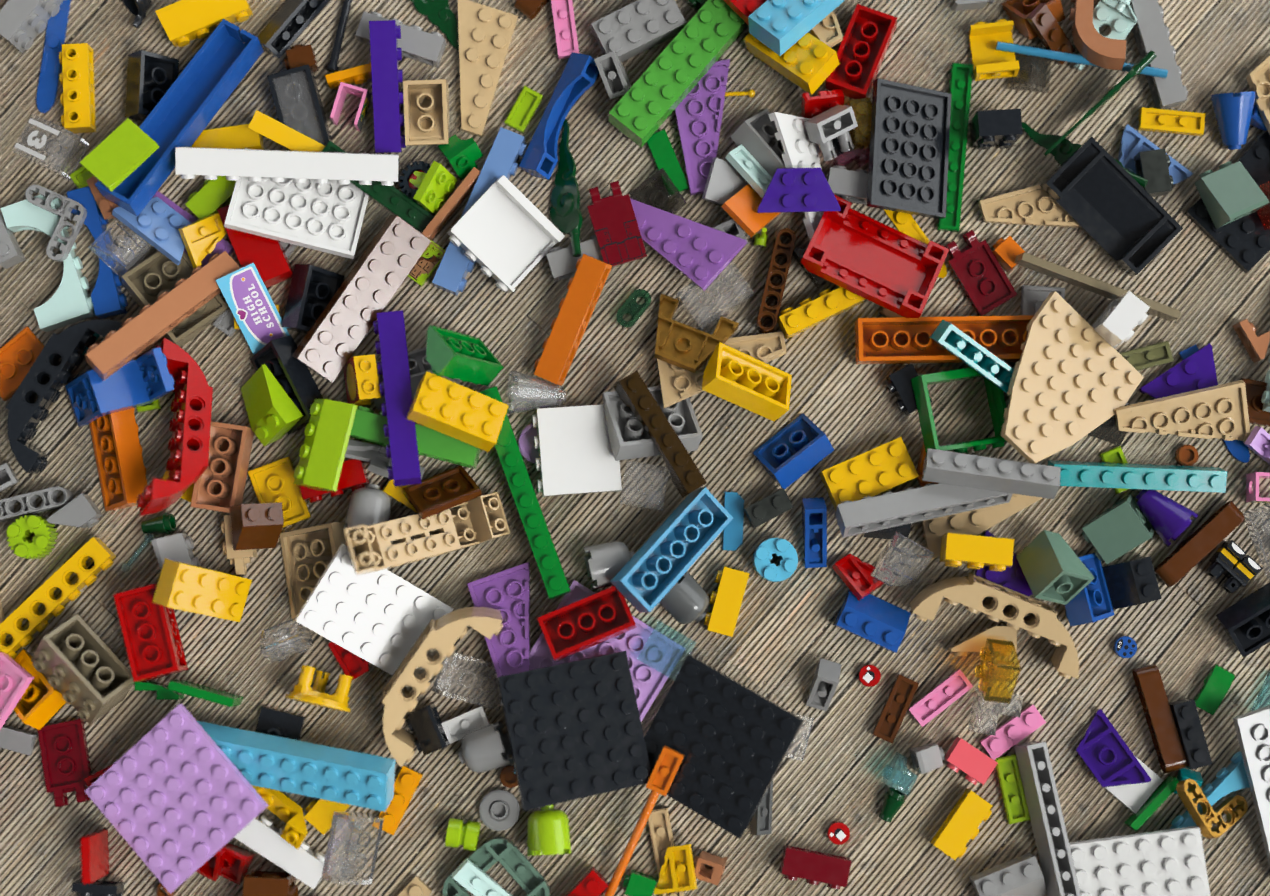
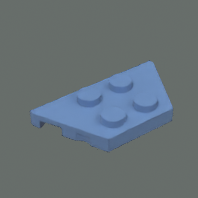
(1134, 142)
(158, 226)

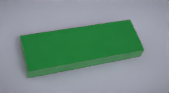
(666, 158)
(1157, 798)

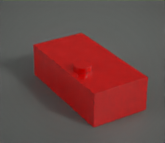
(862, 52)
(263, 252)
(586, 623)

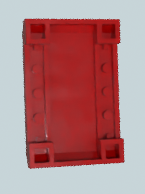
(874, 260)

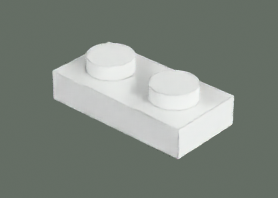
(465, 723)

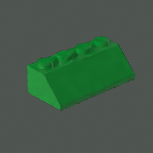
(460, 356)

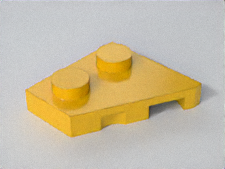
(202, 237)

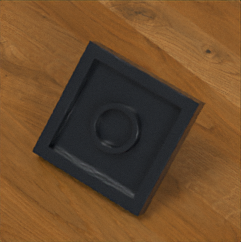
(280, 723)

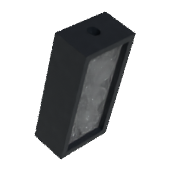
(300, 102)

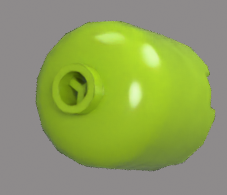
(548, 832)

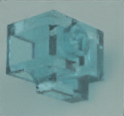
(898, 775)

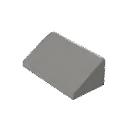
(17, 740)

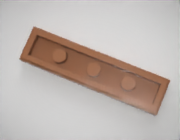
(451, 204)

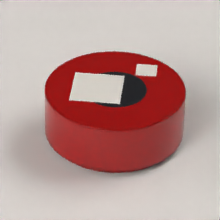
(869, 675)
(838, 833)

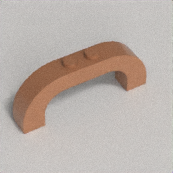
(1092, 45)

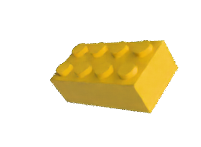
(804, 63)
(457, 411)
(869, 473)
(202, 590)

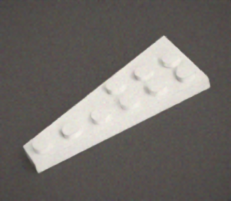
(798, 154)

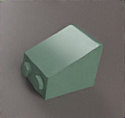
(1229, 193)
(1118, 530)
(1053, 568)

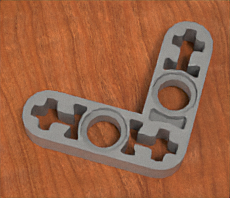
(65, 213)

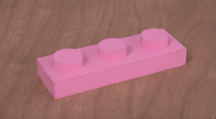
(564, 28)
(940, 697)
(1012, 732)

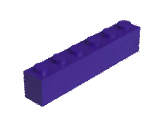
(386, 87)

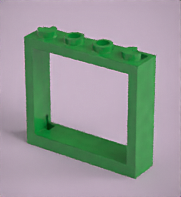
(996, 404)

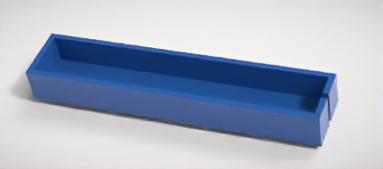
(187, 110)

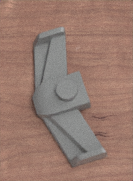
(373, 454)

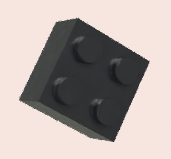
(995, 128)

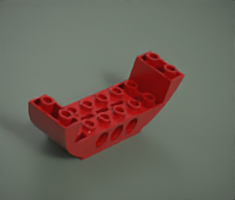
(189, 432)

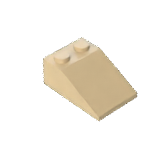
(426, 112)

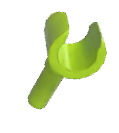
(761, 238)

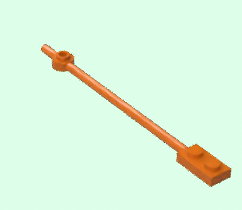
(659, 783)

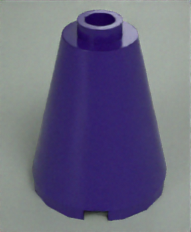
(1164, 514)

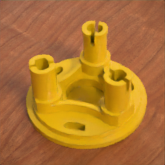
(317, 695)

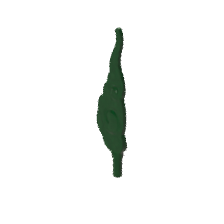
(440, 16)
(1135, 70)
(1065, 149)
(566, 195)

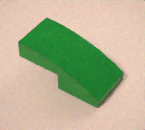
(1214, 689)
(163, 692)

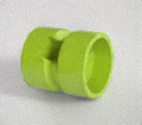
(462, 834)

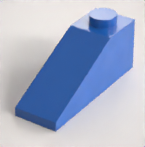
(814, 532)

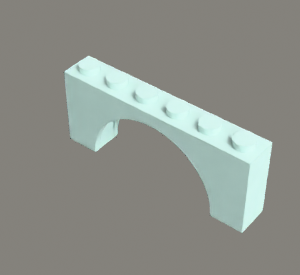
(71, 300)

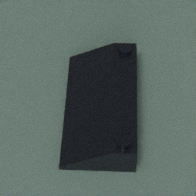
(1111, 207)

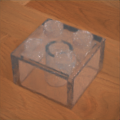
(644, 486)

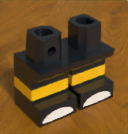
(1234, 564)

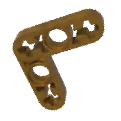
(1209, 815)

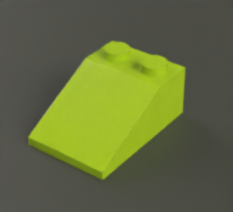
(268, 406)

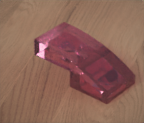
(861, 156)

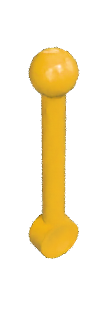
(751, 93)

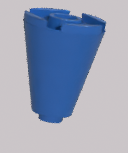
(1233, 116)

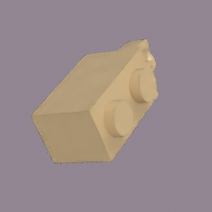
(237, 557)

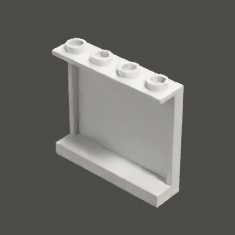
(504, 234)
(574, 451)

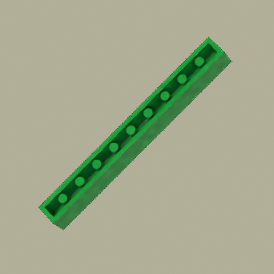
(529, 507)

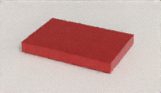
(94, 856)

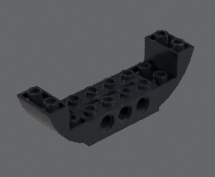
(24, 412)

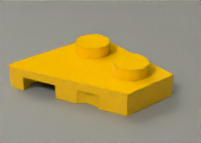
(677, 872)

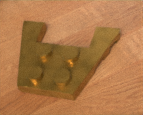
(683, 344)

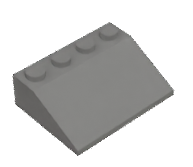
(630, 438)

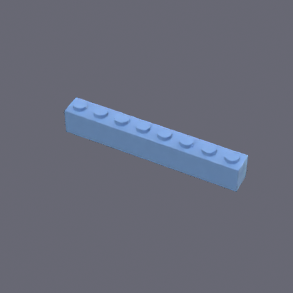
(500, 162)

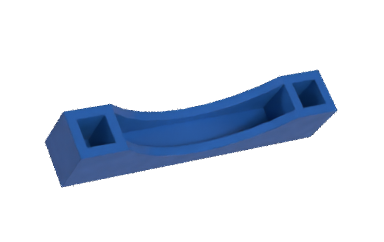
(542, 150)
(107, 293)

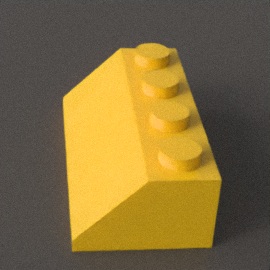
(198, 18)
(747, 382)

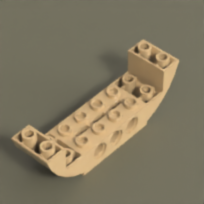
(414, 539)
(973, 589)
(439, 636)

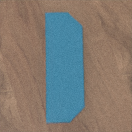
(734, 530)

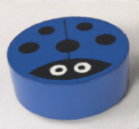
(1125, 647)

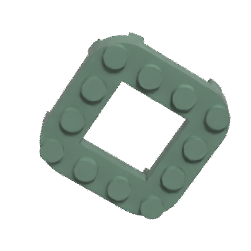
(512, 860)

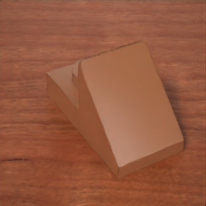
(1254, 345)

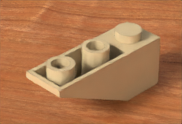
(977, 641)

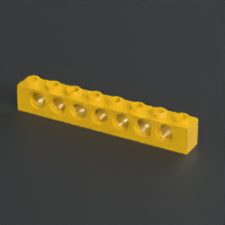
(44, 594)

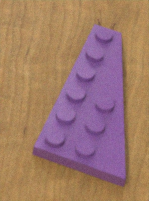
(700, 124)
(687, 245)
(511, 595)

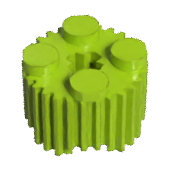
(20, 537)

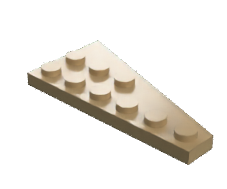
(681, 384)

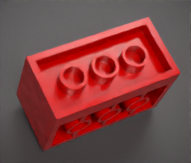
(149, 635)

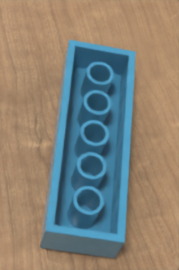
(671, 550)

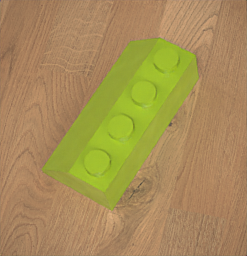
(325, 444)

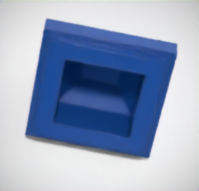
(1256, 119)

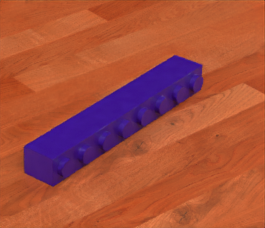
(398, 398)

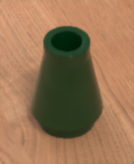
(160, 524)
(891, 804)

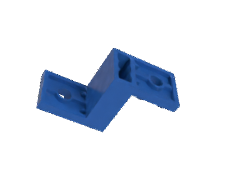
(129, 387)

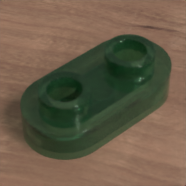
(633, 309)

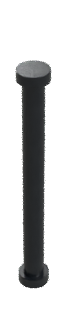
(332, 66)

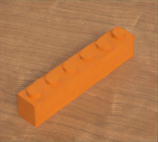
(572, 319)

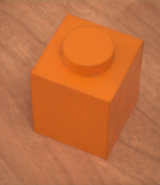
(1006, 252)

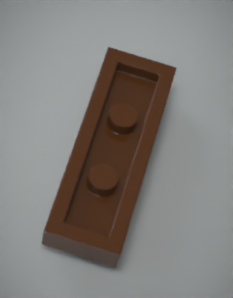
(1049, 31)
(895, 708)

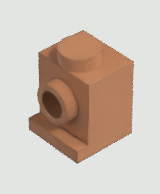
(706, 873)

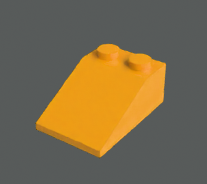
(40, 699)

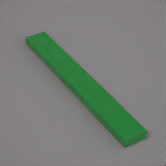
(960, 88)

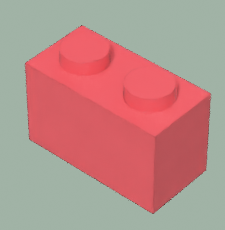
(970, 761)

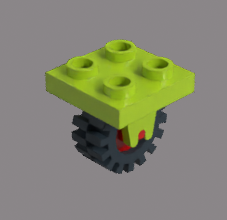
(428, 185)

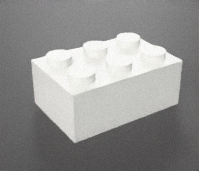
(1120, 318)

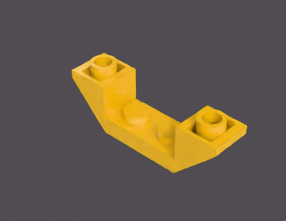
(287, 811)

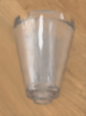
(532, 393)

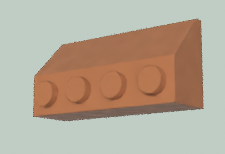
(227, 469)

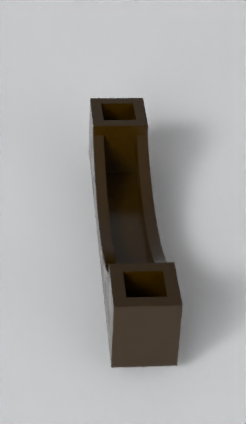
(678, 461)

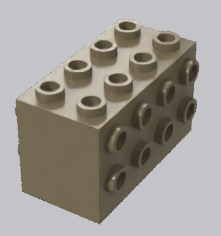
(83, 669)

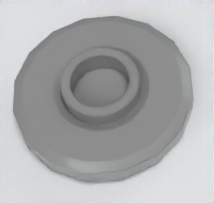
(499, 810)

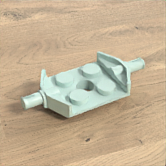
(1117, 16)

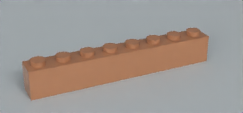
(160, 317)

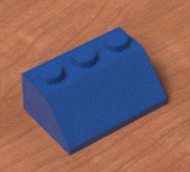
(793, 451)
(1094, 600)
(873, 620)

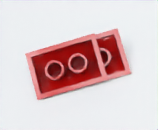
(229, 863)

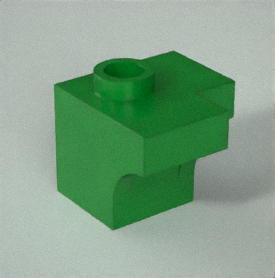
(461, 155)

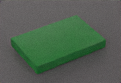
(205, 693)

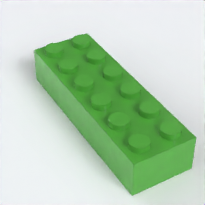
(430, 443)

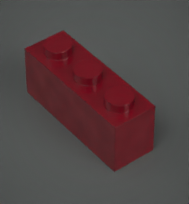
(815, 867)

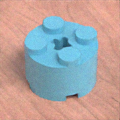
(786, 565)

